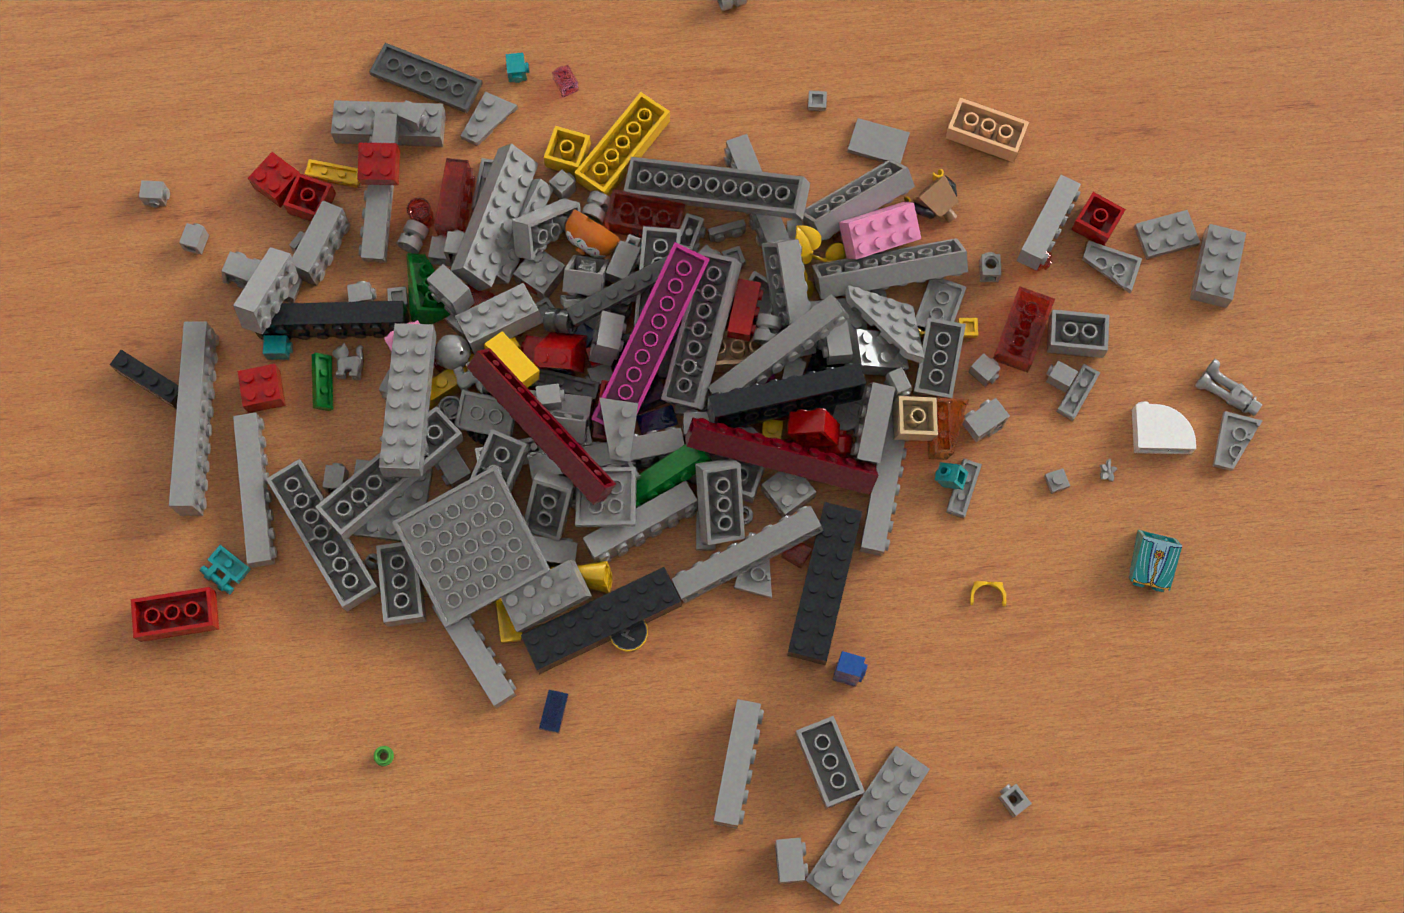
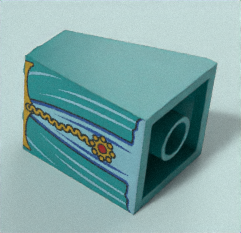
(1154, 560)

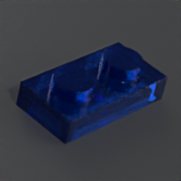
(657, 419)
(553, 711)

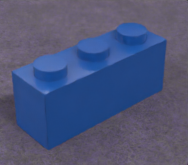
(850, 669)

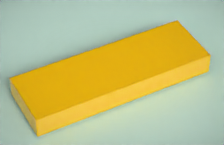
(332, 173)

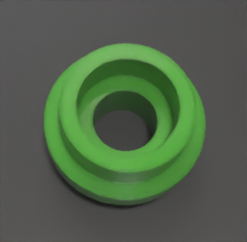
(379, 751)

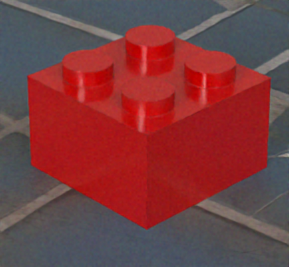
(378, 163)
(273, 178)
(307, 196)
(1098, 219)
(261, 388)
(813, 428)

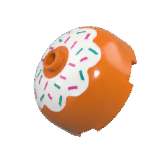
(590, 236)

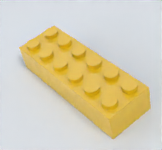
(626, 139)

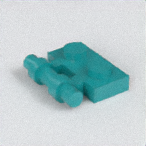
(227, 563)

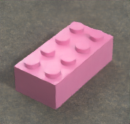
(880, 230)

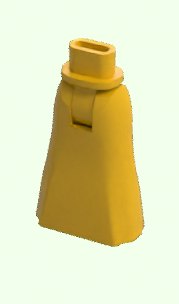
(597, 575)

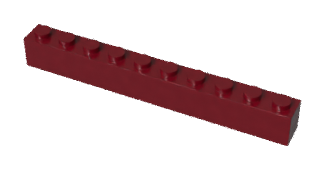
(541, 426)
(781, 456)

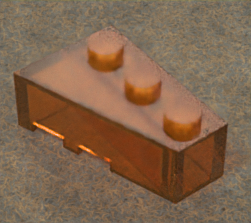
(949, 419)

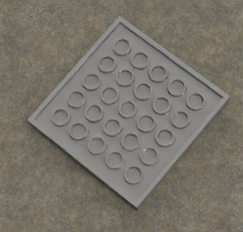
(471, 546)

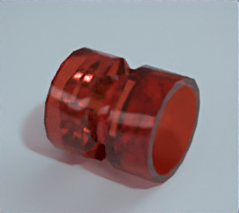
(420, 210)

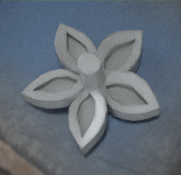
(1107, 470)

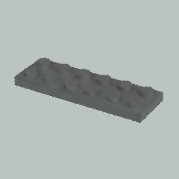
(426, 77)

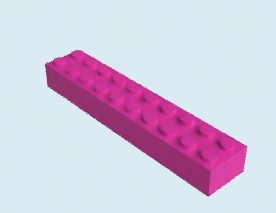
(655, 327)

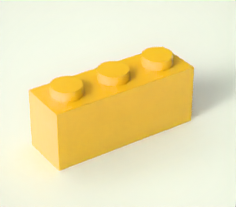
(513, 358)

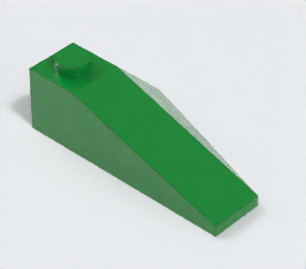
(421, 303)

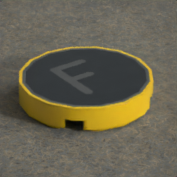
(632, 639)

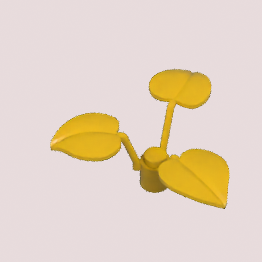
(810, 240)

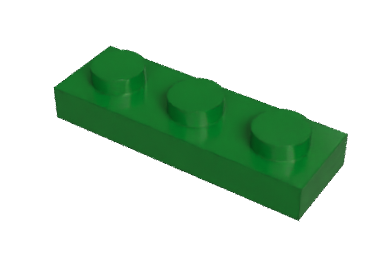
(322, 382)

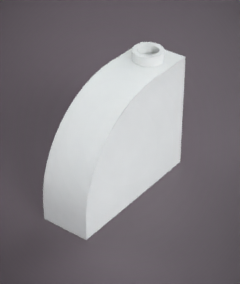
(1161, 430)

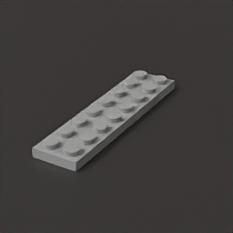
(867, 825)

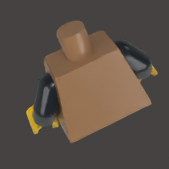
(937, 198)

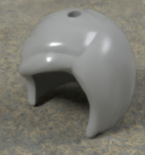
(449, 350)

